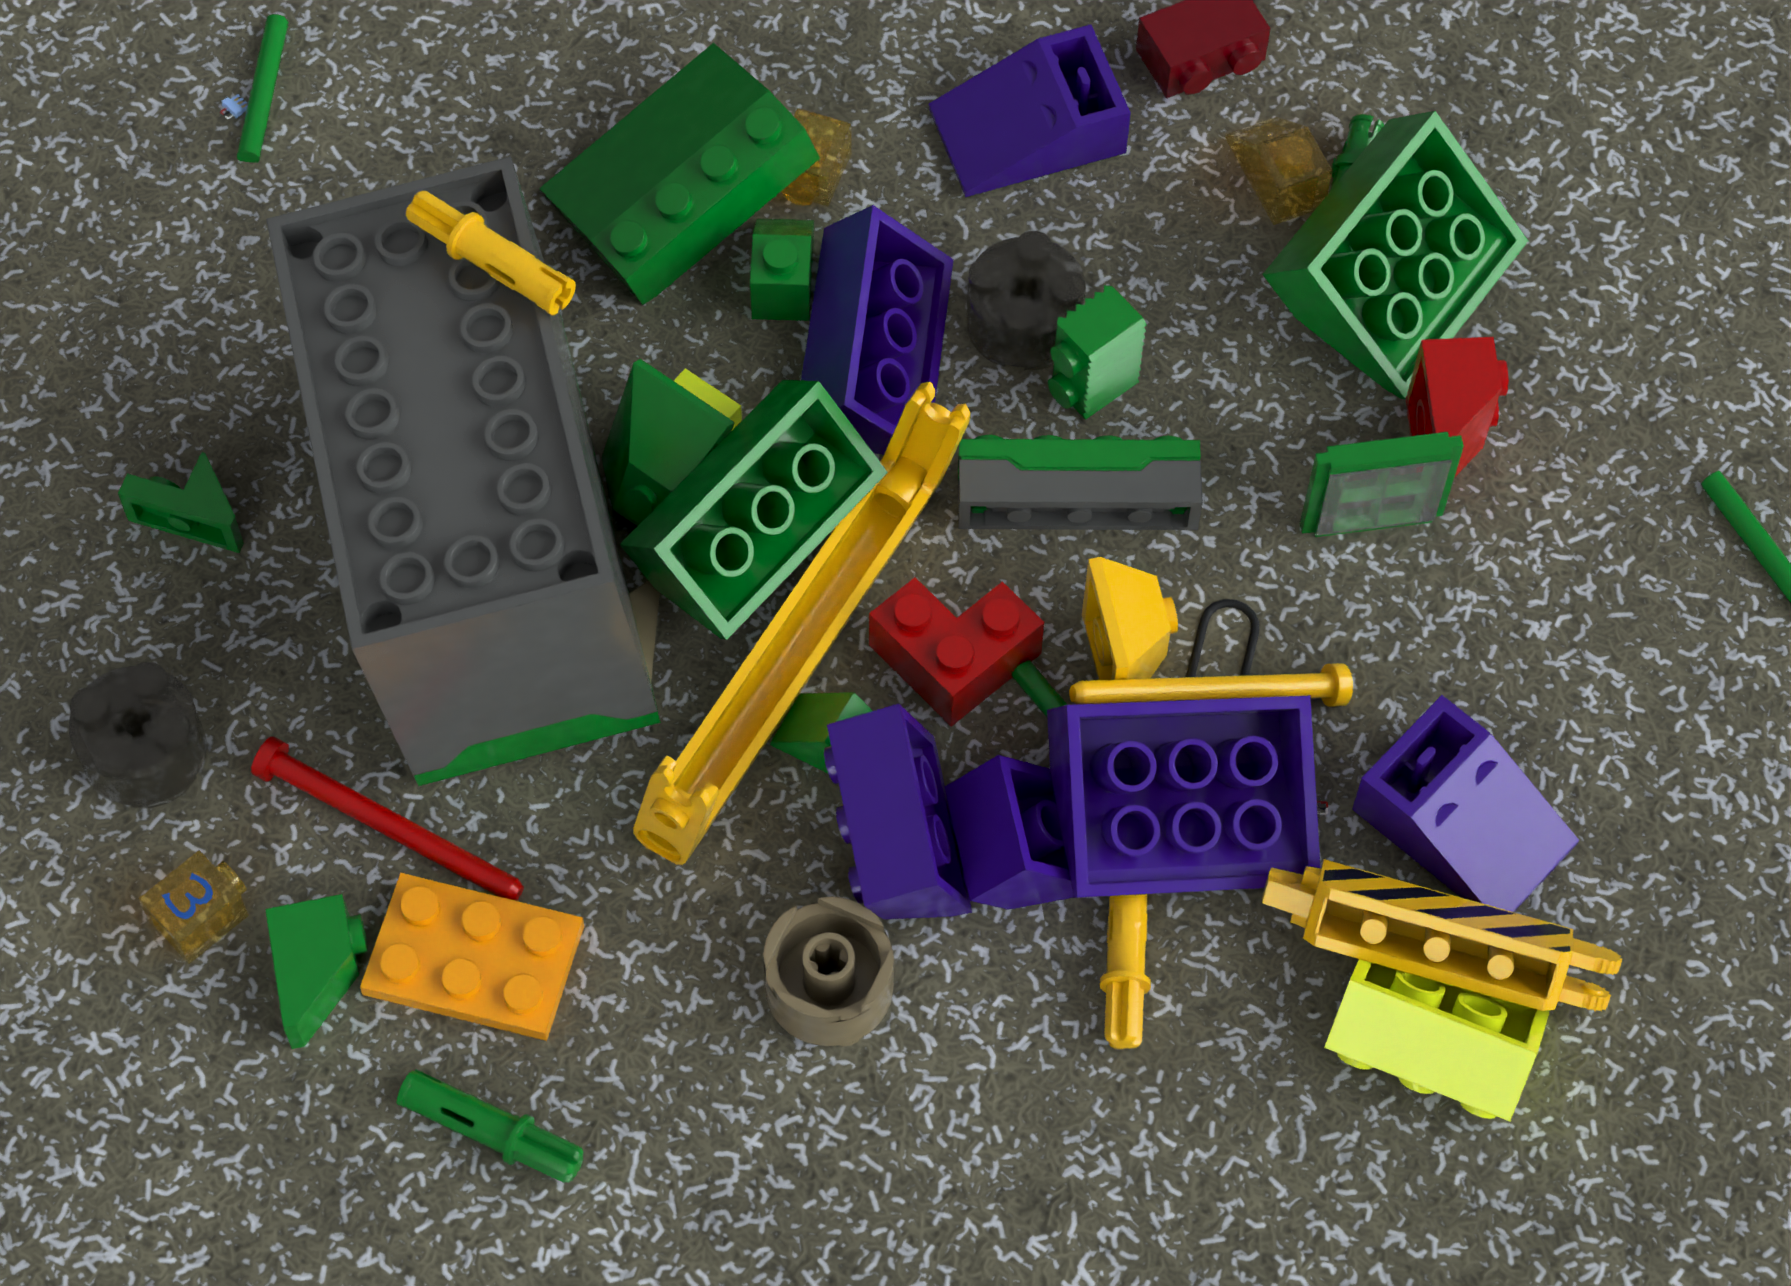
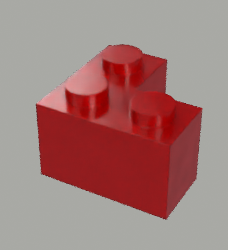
(952, 658)

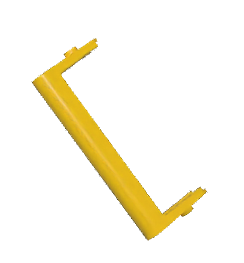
(692, 790)

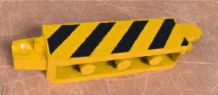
(1440, 936)

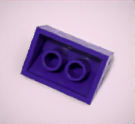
(896, 816)

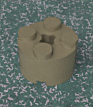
(802, 951)

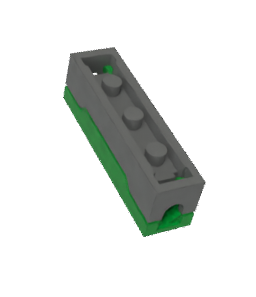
(1079, 483)

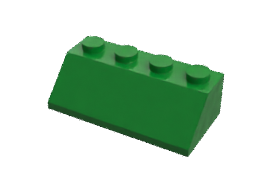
(755, 506)

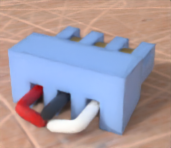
(234, 106)

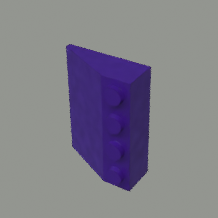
(1184, 793)

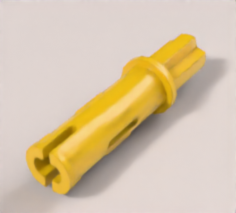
(502, 259)
(1125, 975)

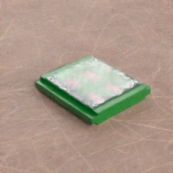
(1380, 484)

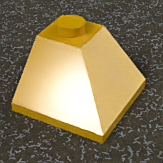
(1126, 620)

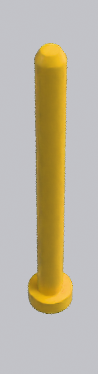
(1332, 685)

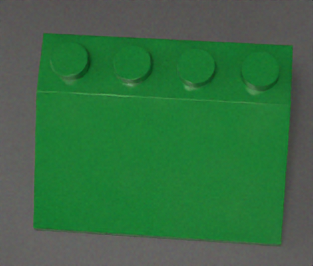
(681, 172)
(1397, 250)

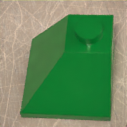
(656, 441)

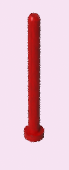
(273, 760)

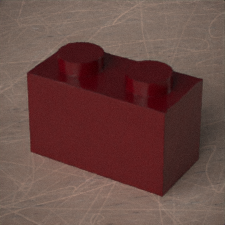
(1201, 42)

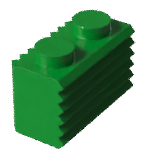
(1096, 352)

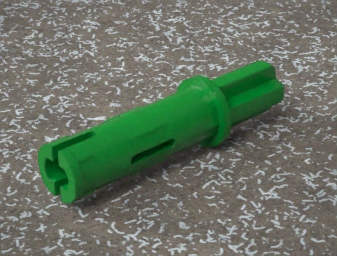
(491, 1126)

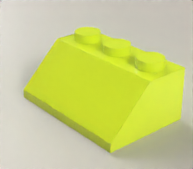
(1438, 1038)

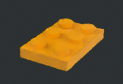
(472, 956)

